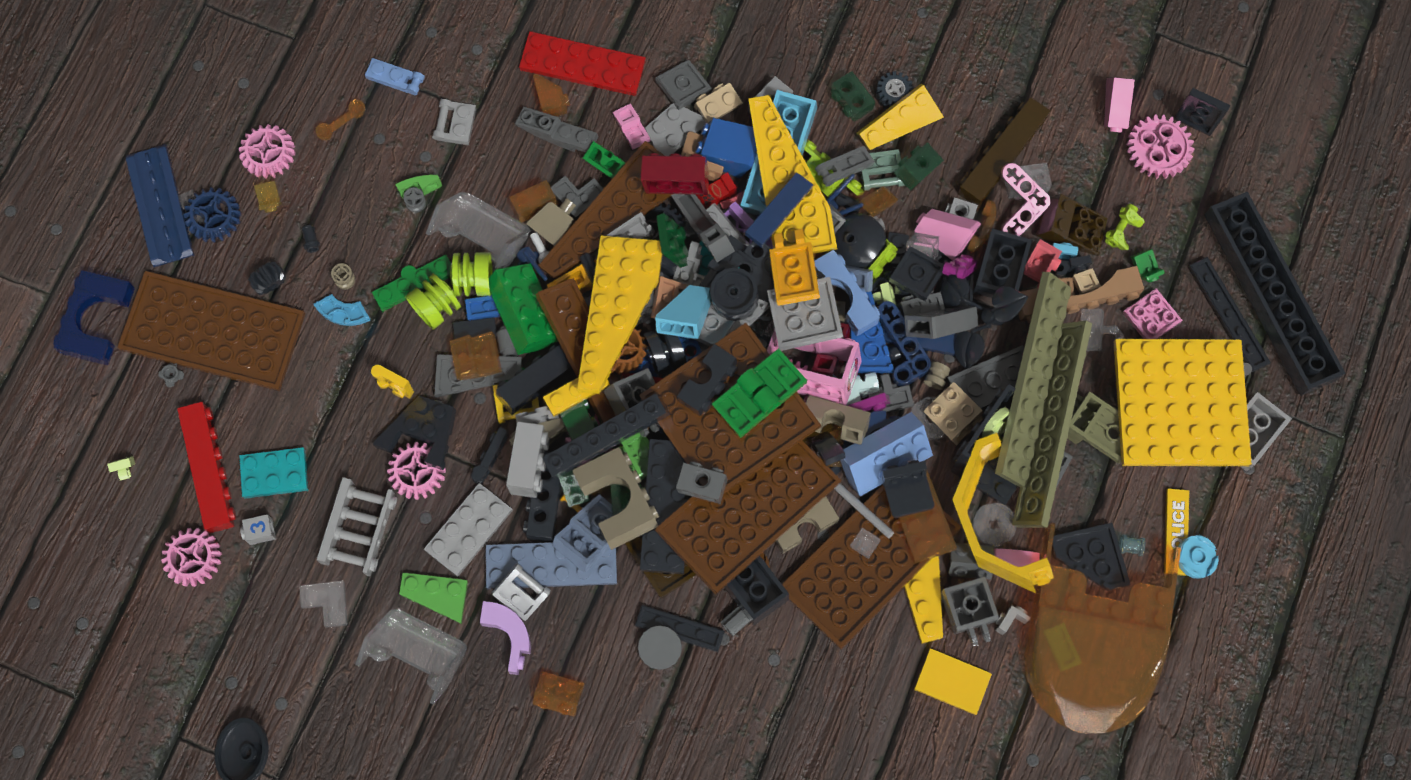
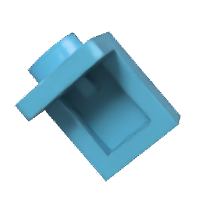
(1068, 250)

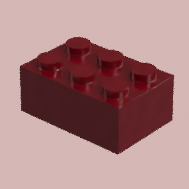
(675, 174)

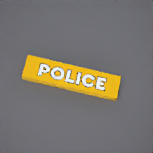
(1175, 521)

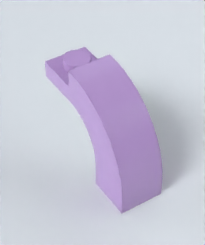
(503, 618)

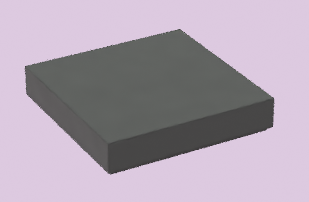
(683, 84)

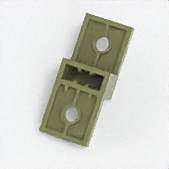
(1091, 423)

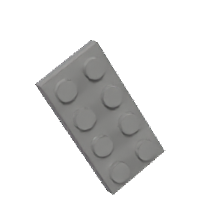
(468, 529)

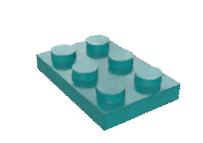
(273, 473)

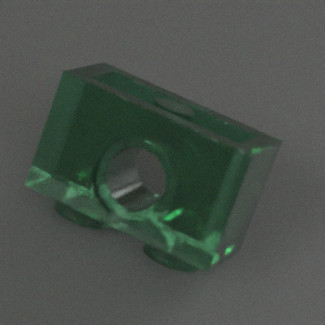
(917, 167)

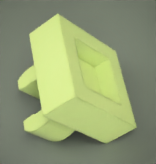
(886, 295)
(122, 466)

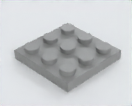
(807, 320)

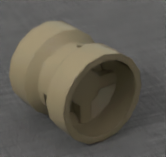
(346, 279)
(936, 376)

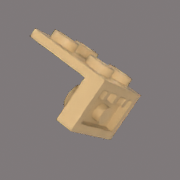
(955, 413)

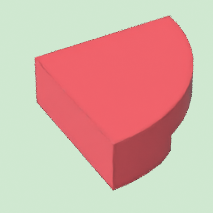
(727, 202)

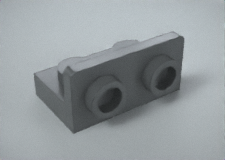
(912, 306)

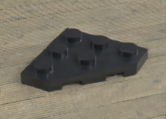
(1095, 554)

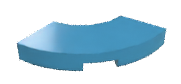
(342, 313)

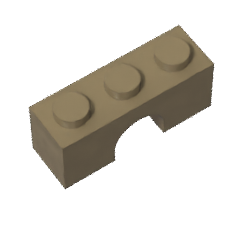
(851, 420)
(821, 516)

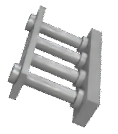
(342, 512)

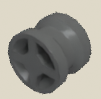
(410, 198)

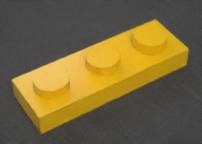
(567, 397)

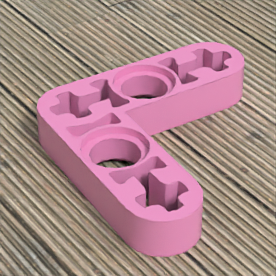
(1029, 204)

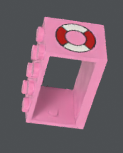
(826, 386)

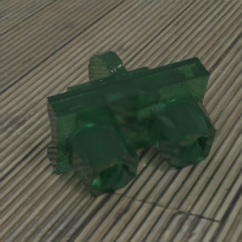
(572, 490)

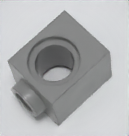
(969, 209)

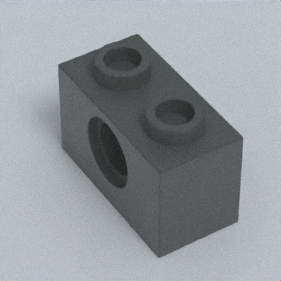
(712, 491)

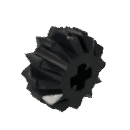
(267, 278)

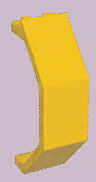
(1025, 576)

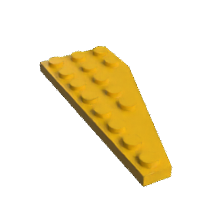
(778, 163)
(622, 287)

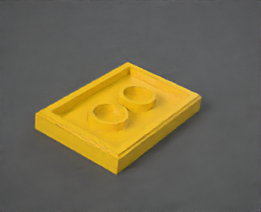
(953, 681)

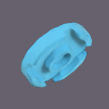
(1197, 556)

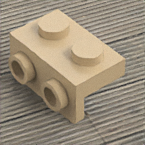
(718, 103)

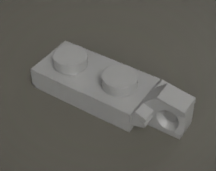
(686, 274)

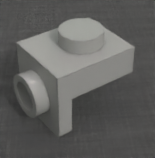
(1006, 619)

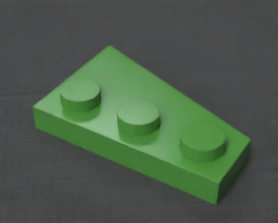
(437, 593)

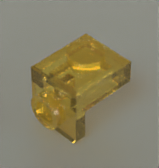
(268, 196)

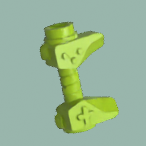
(1128, 215)

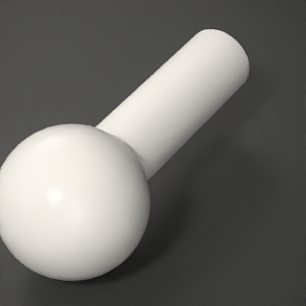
(539, 246)

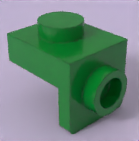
(1147, 265)

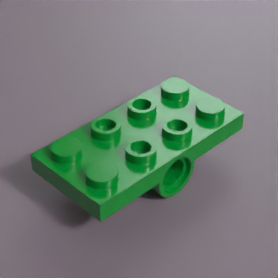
(759, 392)

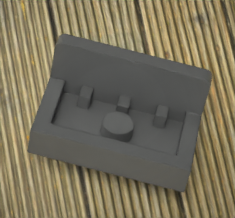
(964, 563)

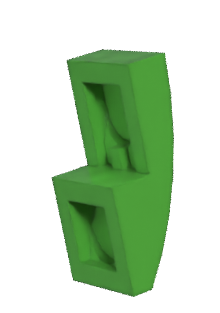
(426, 183)

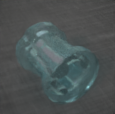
(1132, 545)

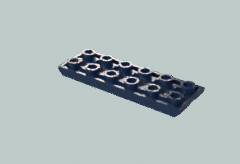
(159, 205)

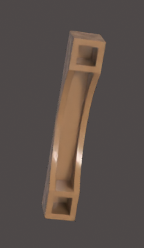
(1123, 285)

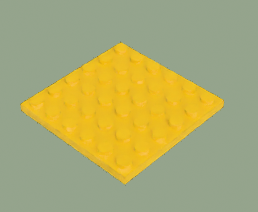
(1182, 402)

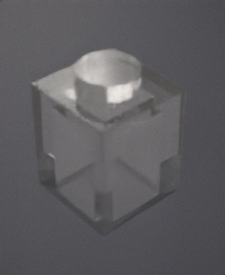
(924, 243)

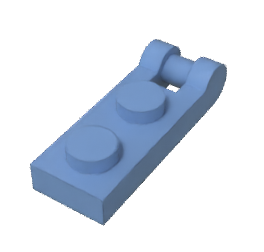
(394, 76)

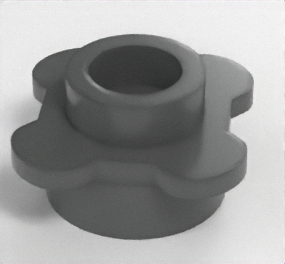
(167, 370)

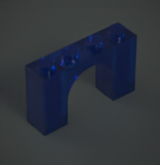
(89, 290)

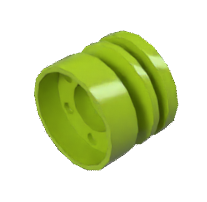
(471, 274)
(433, 301)

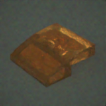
(475, 356)

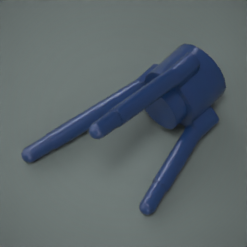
(830, 200)
(527, 256)

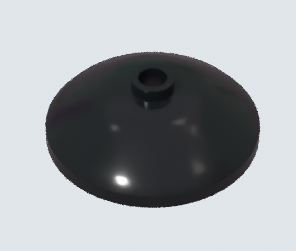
(867, 243)
(241, 750)

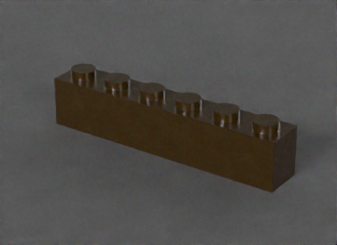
(1005, 150)

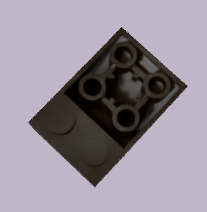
(1072, 223)

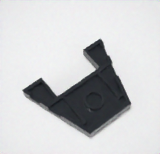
(424, 421)

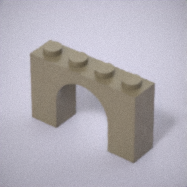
(637, 516)

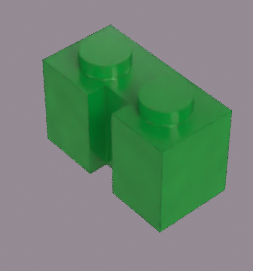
(604, 159)

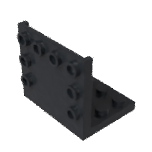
(989, 482)

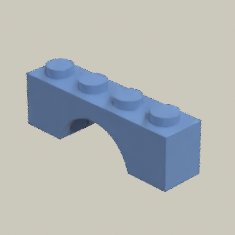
(861, 314)

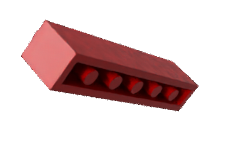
(206, 467)

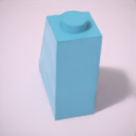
(685, 313)

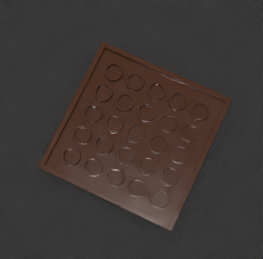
(709, 438)

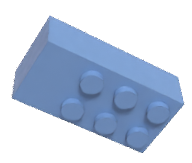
(891, 445)

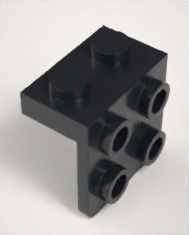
(907, 488)

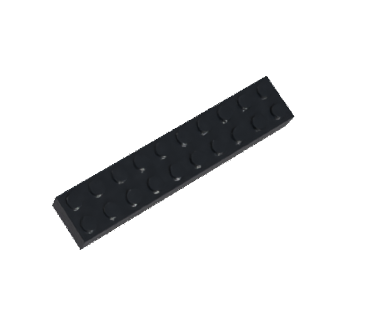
(1274, 294)

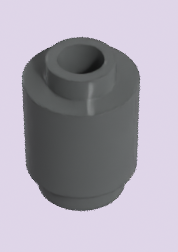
(505, 344)

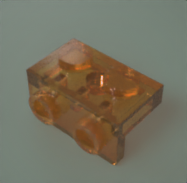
(558, 693)

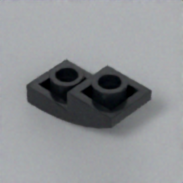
(827, 448)

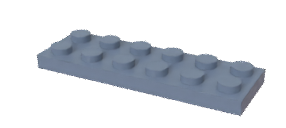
(546, 566)

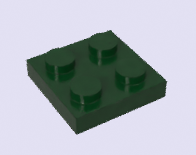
(672, 240)

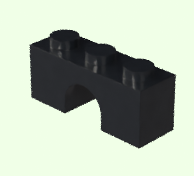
(699, 396)

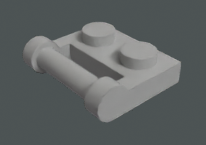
(461, 122)
(515, 597)

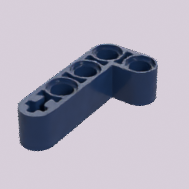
(899, 341)

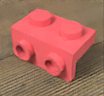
(1042, 259)

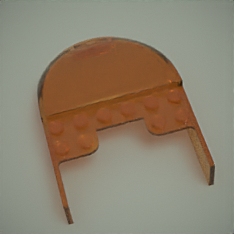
(1097, 656)

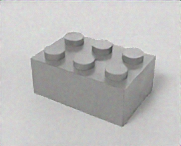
(1264, 425)
(527, 460)

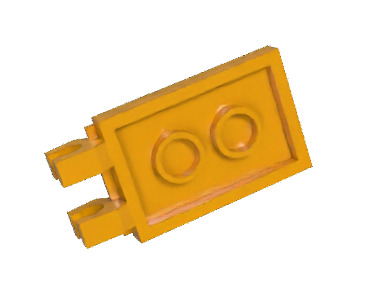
(794, 270)

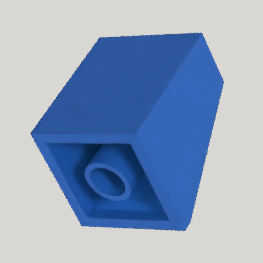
(728, 146)

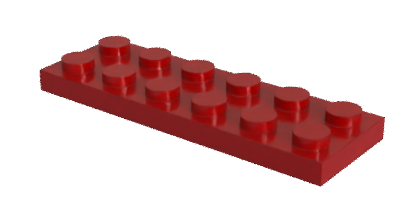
(582, 63)

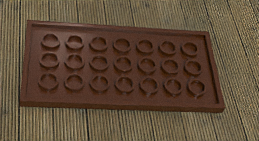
(212, 330)
(753, 515)
(845, 589)

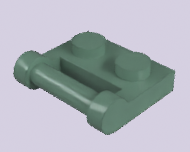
(884, 163)

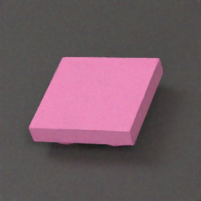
(1152, 316)

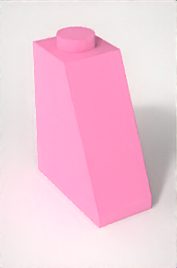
(1118, 103)
(952, 230)

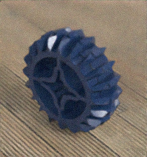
(214, 200)

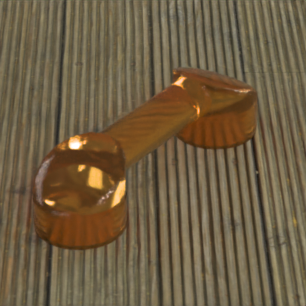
(356, 110)
(989, 211)

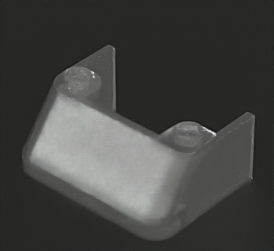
(481, 224)
(417, 645)

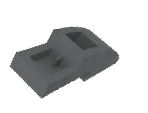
(554, 131)

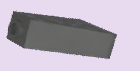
(941, 322)

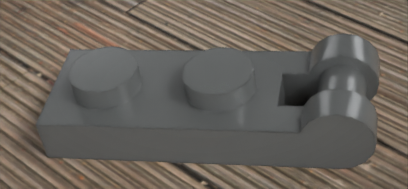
(845, 165)

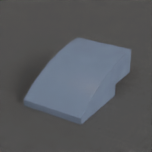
(583, 539)

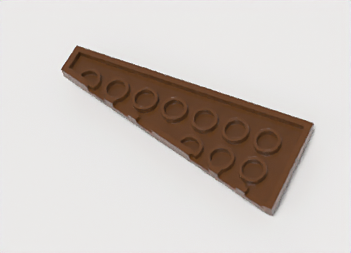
(614, 206)

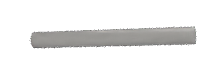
(870, 516)

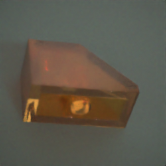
(550, 96)

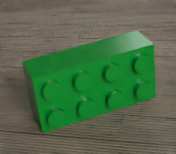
(522, 315)

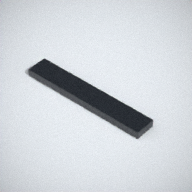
(1228, 313)

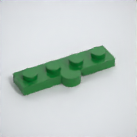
(411, 278)

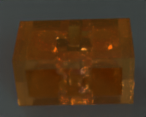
(532, 200)

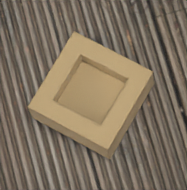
(1086, 281)

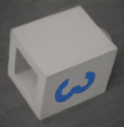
(258, 529)

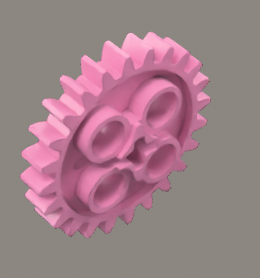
(1160, 146)

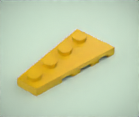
(903, 117)
(925, 601)

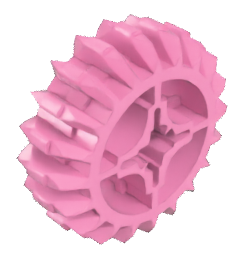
(259, 143)
(407, 470)
(180, 575)

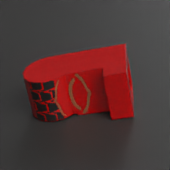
(718, 191)

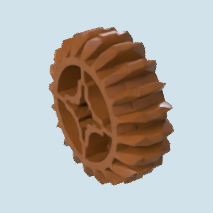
(634, 349)

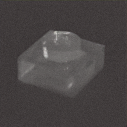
(865, 543)

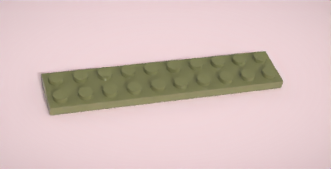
(1033, 380)
(1037, 496)

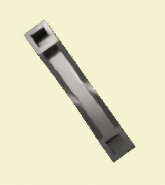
(704, 225)

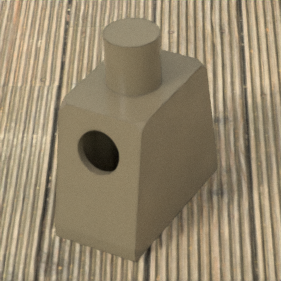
(553, 221)

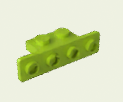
(817, 159)

